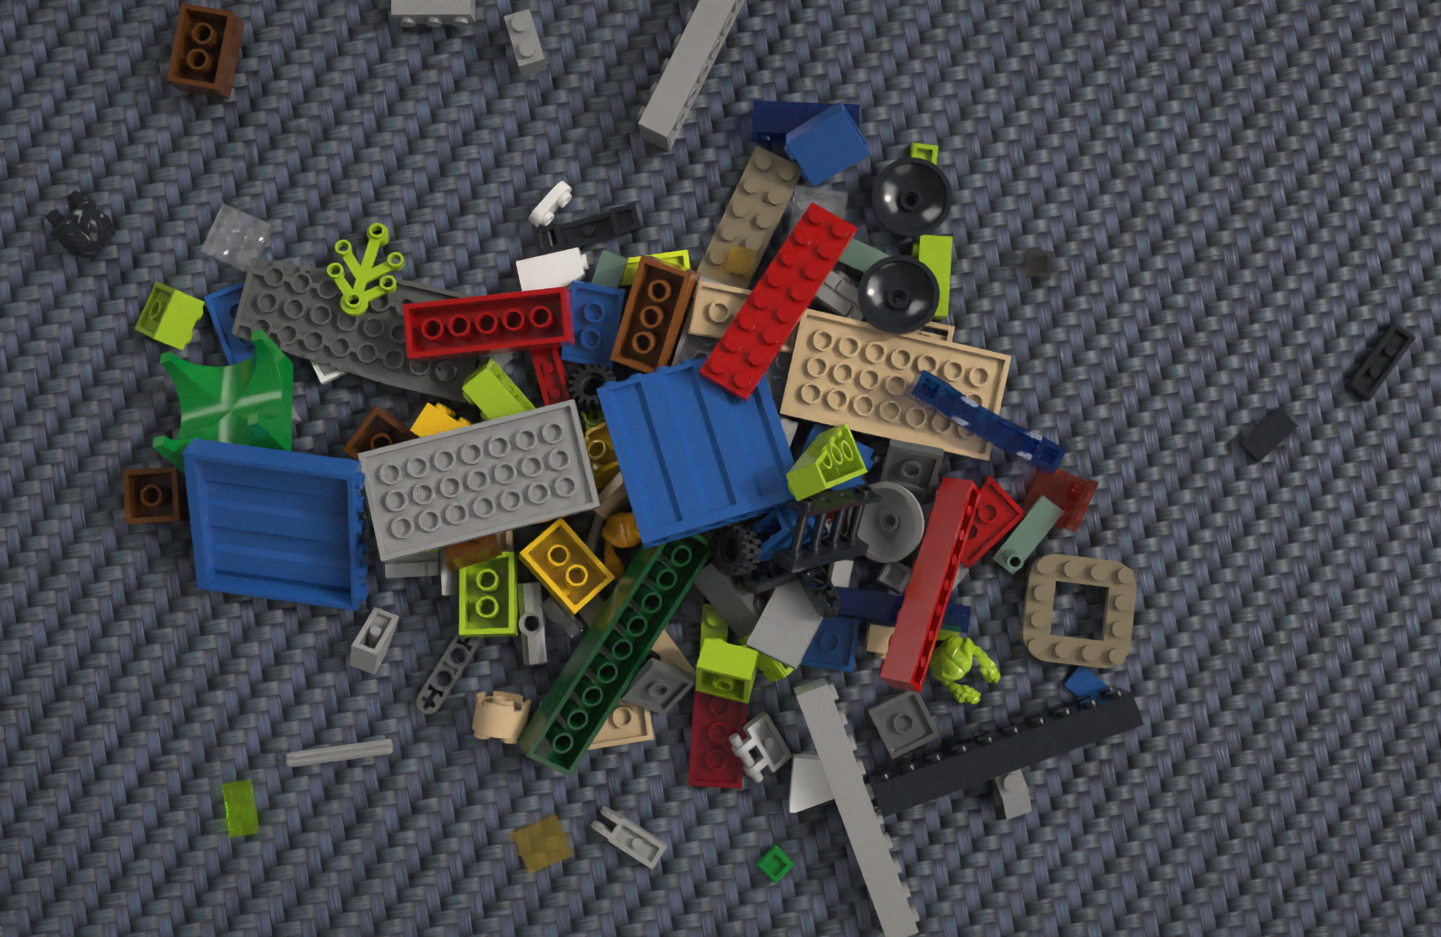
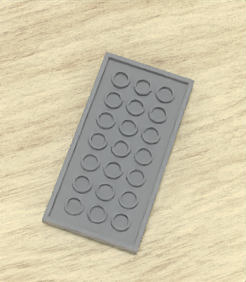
(478, 480)

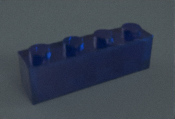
(776, 118)

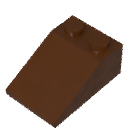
(377, 431)

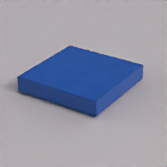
(833, 644)

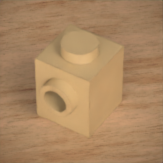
(877, 639)

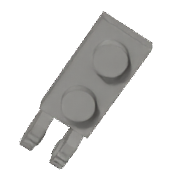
(631, 838)

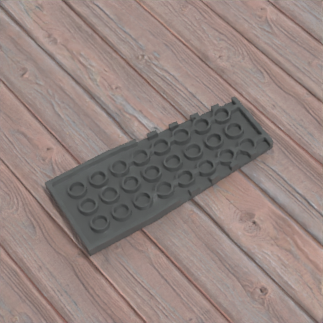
(305, 319)

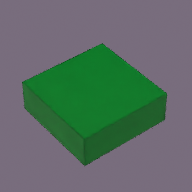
(775, 863)

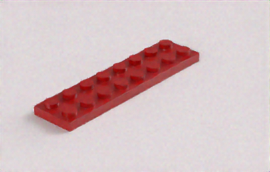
(778, 302)

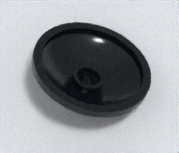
(915, 180)
(904, 279)

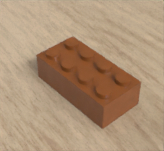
(654, 314)

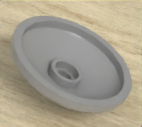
(889, 541)

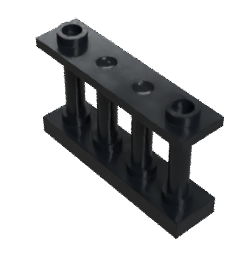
(836, 546)

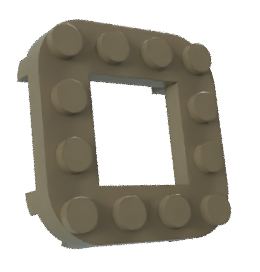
(1117, 612)

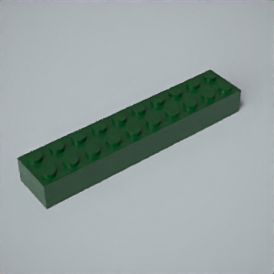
(612, 652)

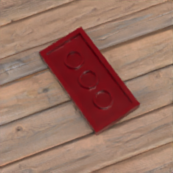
(711, 755)

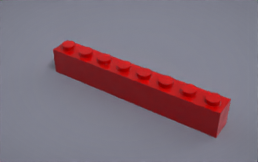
(930, 585)

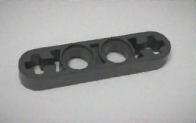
(448, 665)

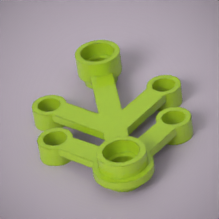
(365, 272)

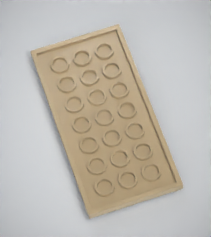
(860, 377)

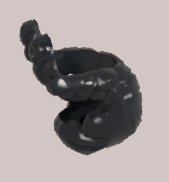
(86, 228)

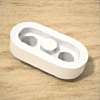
(543, 213)

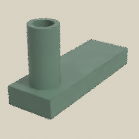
(1027, 534)

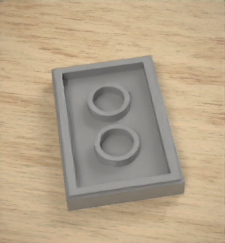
(786, 625)

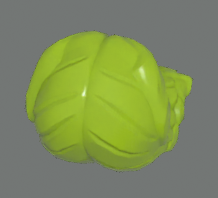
(954, 660)

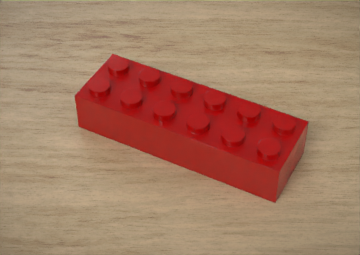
(488, 324)

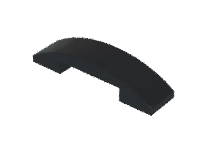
(587, 231)

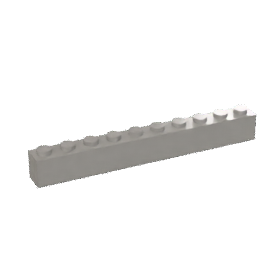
(855, 807)

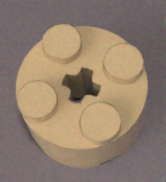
(500, 716)

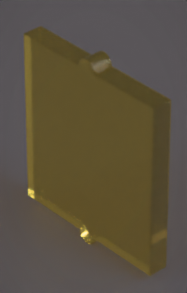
(542, 843)

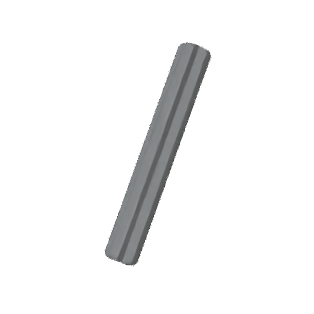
(339, 753)

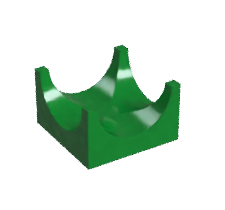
(233, 402)

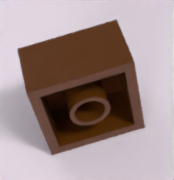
(155, 496)

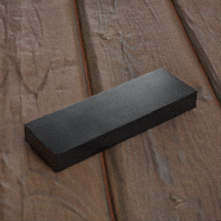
(1380, 361)

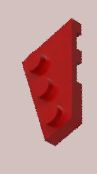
(992, 520)

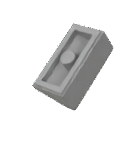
(449, 579)

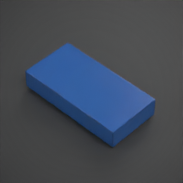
(1084, 682)

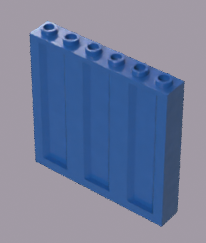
(694, 451)
(277, 523)

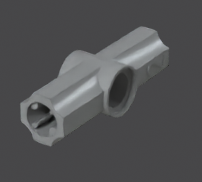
(532, 640)

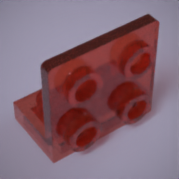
(1066, 492)

